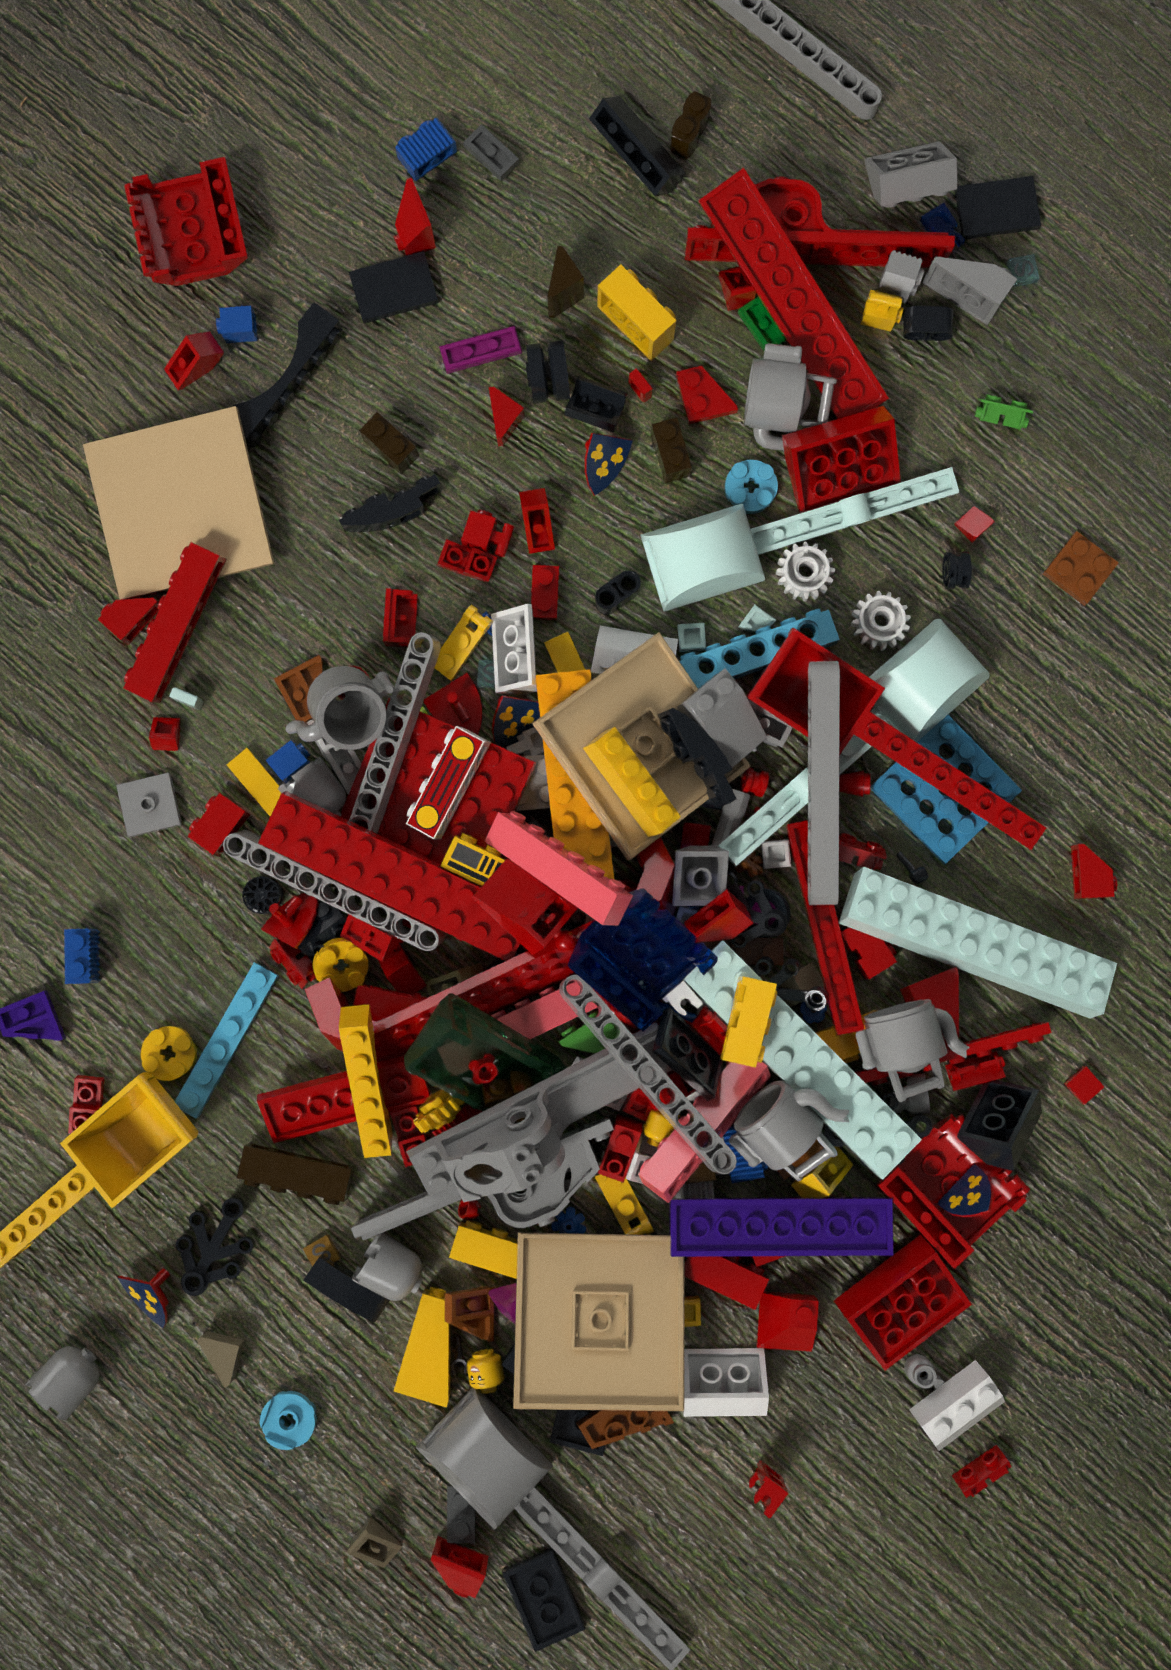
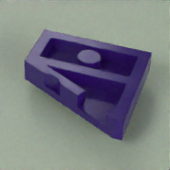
(31, 1019)

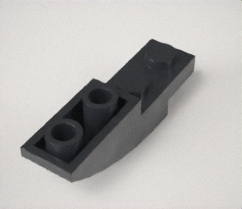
(381, 514)
(694, 744)

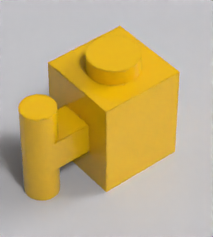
(882, 310)

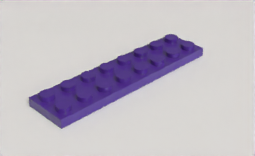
(781, 1227)

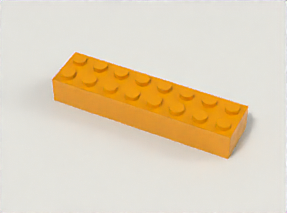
(571, 815)

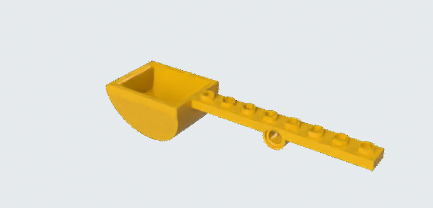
(112, 1153)

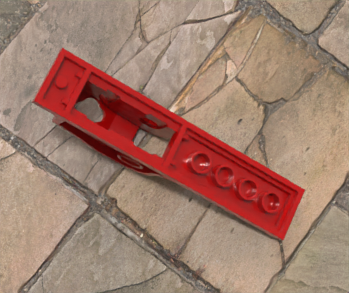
(799, 213)

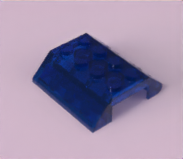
(639, 958)

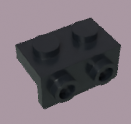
(596, 404)
(326, 926)

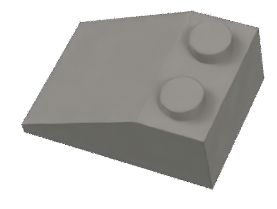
(970, 285)
(725, 715)

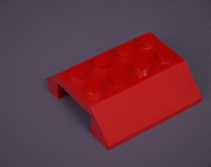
(187, 225)
(930, 1173)

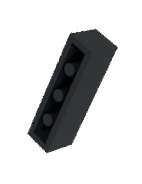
(637, 145)

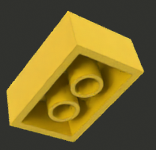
(636, 312)

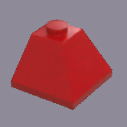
(412, 223)
(787, 1321)
(459, 1567)

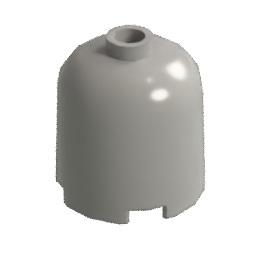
(318, 786)
(390, 1269)
(64, 1380)

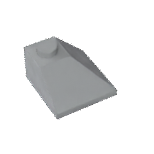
(699, 875)

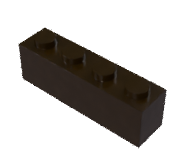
(296, 1173)

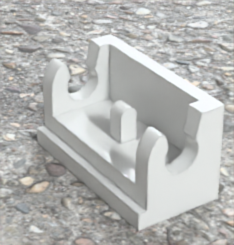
(679, 994)

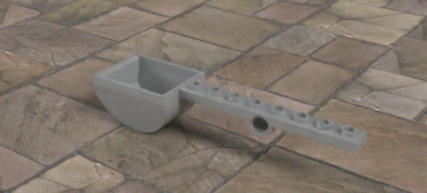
(498, 1473)

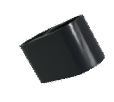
(928, 323)
(618, 593)

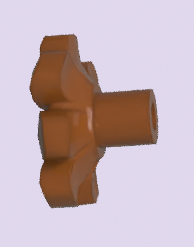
(751, 864)

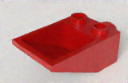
(519, 906)

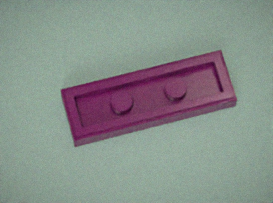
(480, 349)

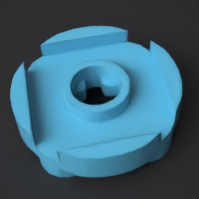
(755, 471)
(273, 1426)

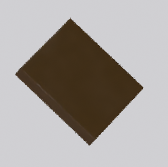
(565, 285)

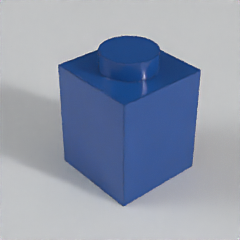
(237, 324)
(289, 760)

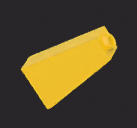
(427, 1358)

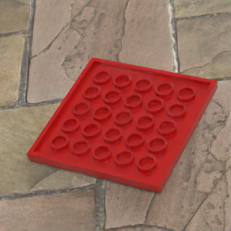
(493, 789)

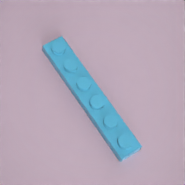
(226, 1040)

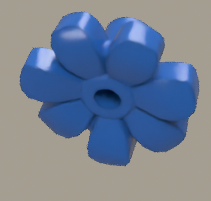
(571, 1219)

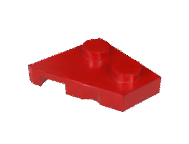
(703, 396)

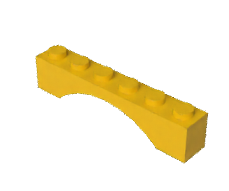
(362, 1070)

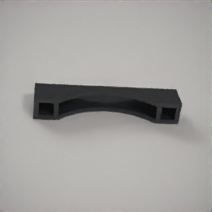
(315, 335)

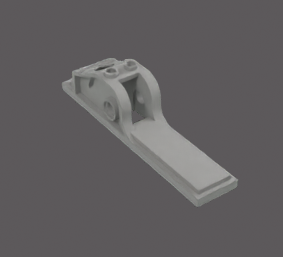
(510, 1147)
(535, 1205)

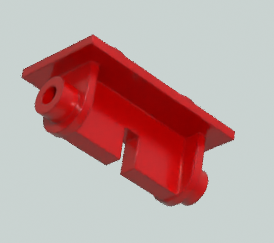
(868, 853)
(297, 969)
(710, 1029)
(975, 1071)
(990, 1465)

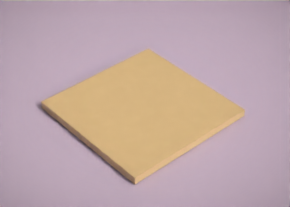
(175, 489)
(630, 699)
(598, 1323)

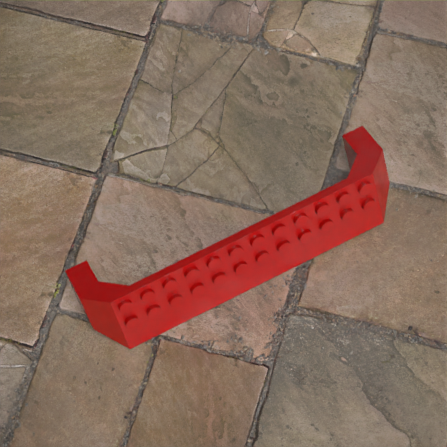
(492, 989)

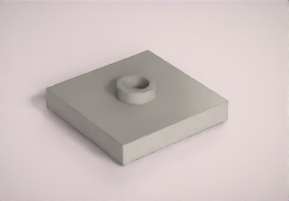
(149, 805)

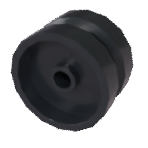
(547, 371)

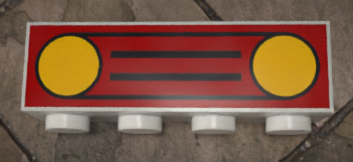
(447, 782)

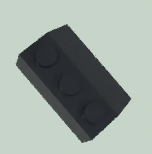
(1001, 1122)

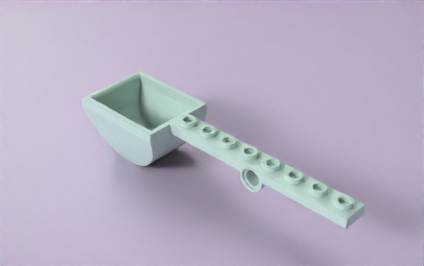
(722, 552)
(920, 690)

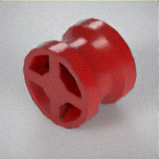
(754, 782)

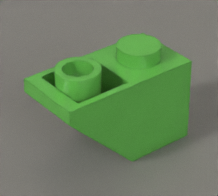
(584, 1039)

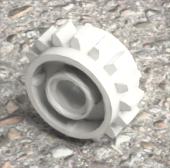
(815, 561)
(890, 610)

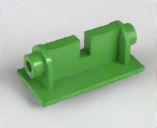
(1013, 413)

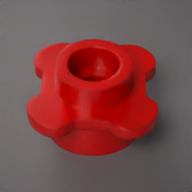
(488, 1073)

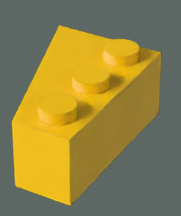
(749, 1021)

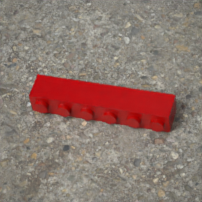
(174, 622)

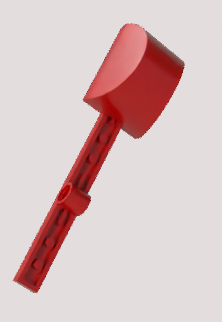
(785, 695)

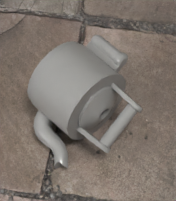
(781, 395)
(347, 722)
(907, 1041)
(782, 1126)

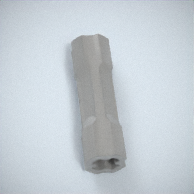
(731, 817)

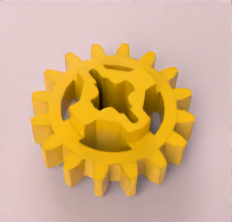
(437, 1111)

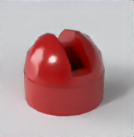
(469, 1209)

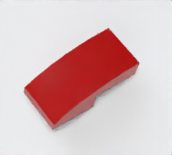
(466, 561)
(86, 1099)
(406, 1131)

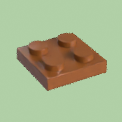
(1080, 568)

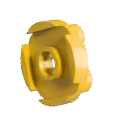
(329, 955)
(181, 1044)

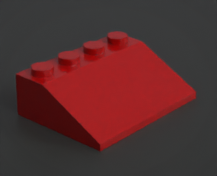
(842, 458)
(903, 1302)

